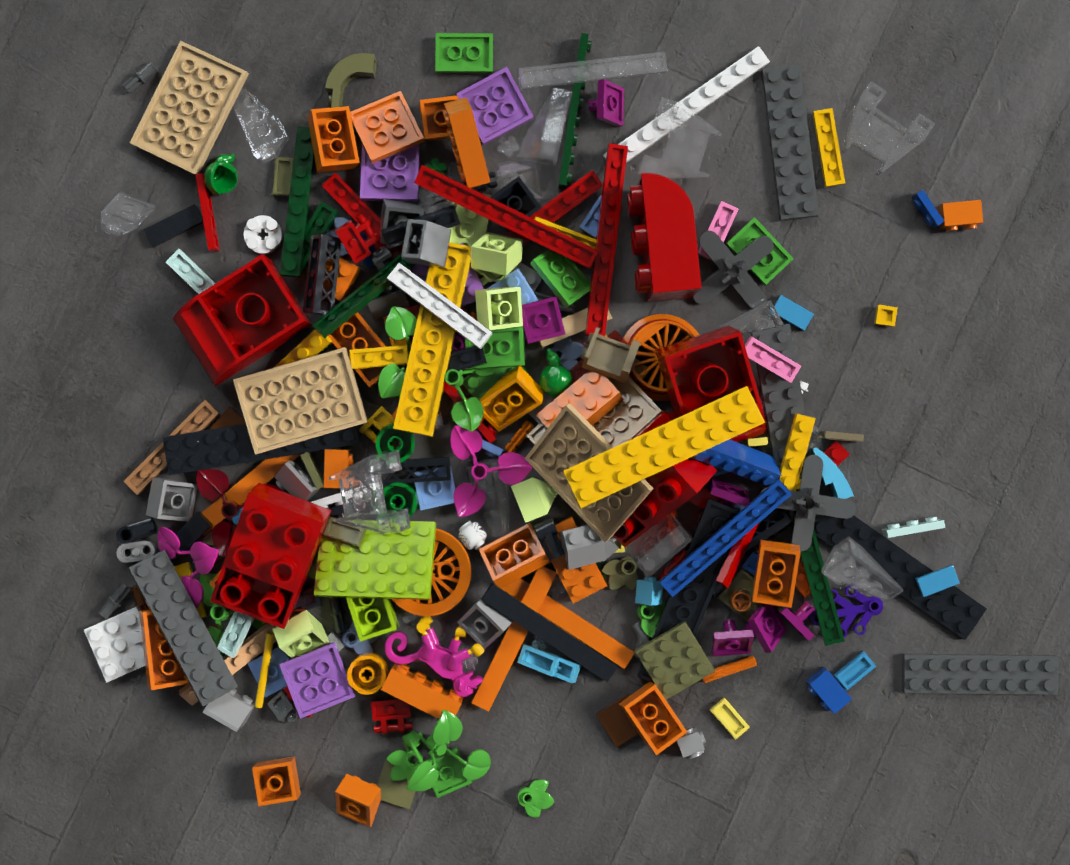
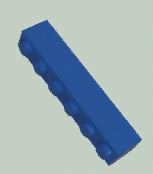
(742, 461)

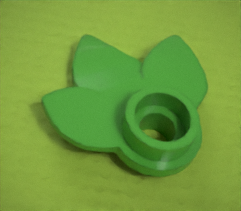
(650, 621)
(402, 766)
(538, 797)

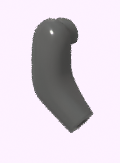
(641, 637)

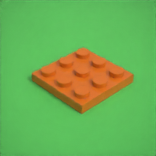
(386, 127)

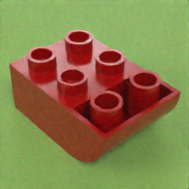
(664, 239)
(241, 319)
(707, 370)
(670, 491)
(270, 555)

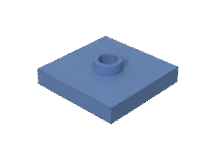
(275, 677)

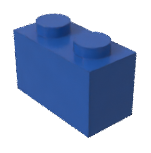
(828, 690)

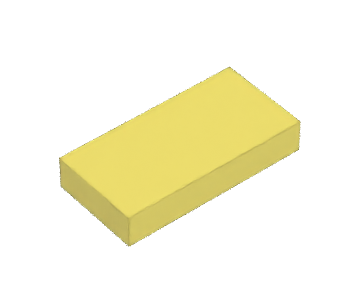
(755, 441)
(729, 718)

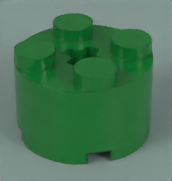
(387, 435)
(406, 493)

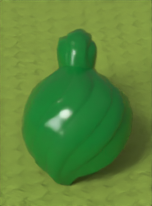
(221, 175)
(555, 377)

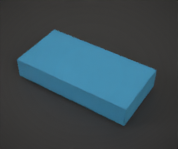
(793, 313)
(937, 580)
(854, 670)

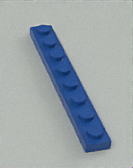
(725, 537)

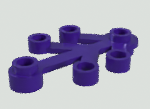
(851, 610)

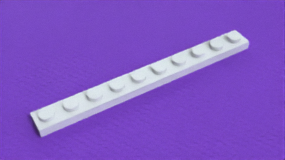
(697, 100)

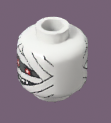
(472, 535)

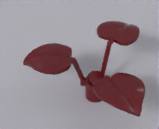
(212, 485)

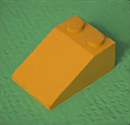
(511, 398)

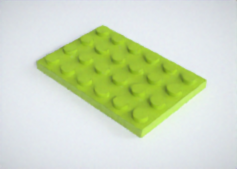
(383, 567)

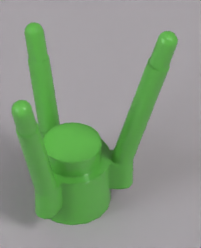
(411, 741)

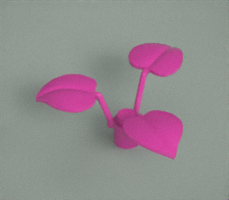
(512, 469)
(202, 556)

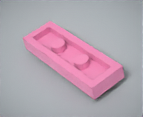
(721, 223)
(771, 359)

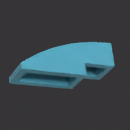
(833, 476)
(549, 663)

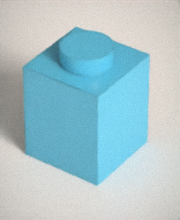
(649, 591)

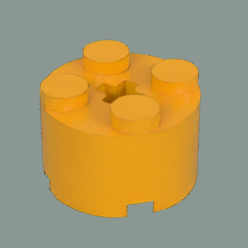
(360, 681)

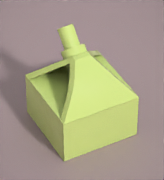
(495, 256)
(499, 307)
(533, 497)
(301, 634)

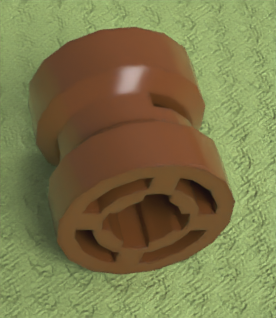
(741, 603)

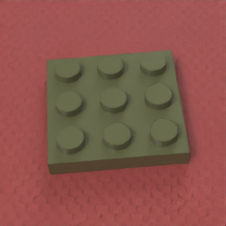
(675, 660)

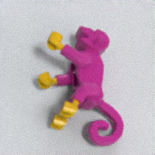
(443, 661)

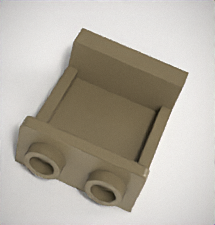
(609, 356)

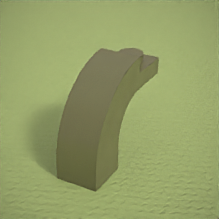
(345, 71)

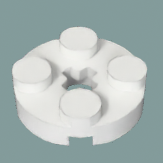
(270, 242)

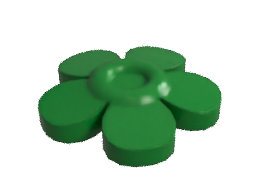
(434, 165)

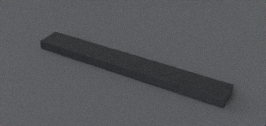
(549, 632)

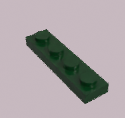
(318, 224)

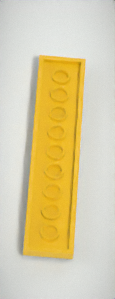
(432, 348)
(663, 447)

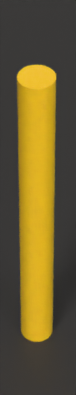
(264, 670)

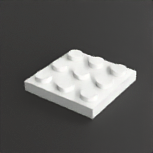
(117, 644)

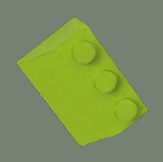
(372, 616)

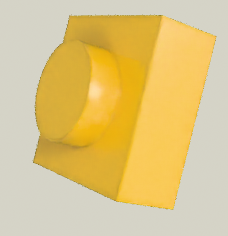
(885, 315)

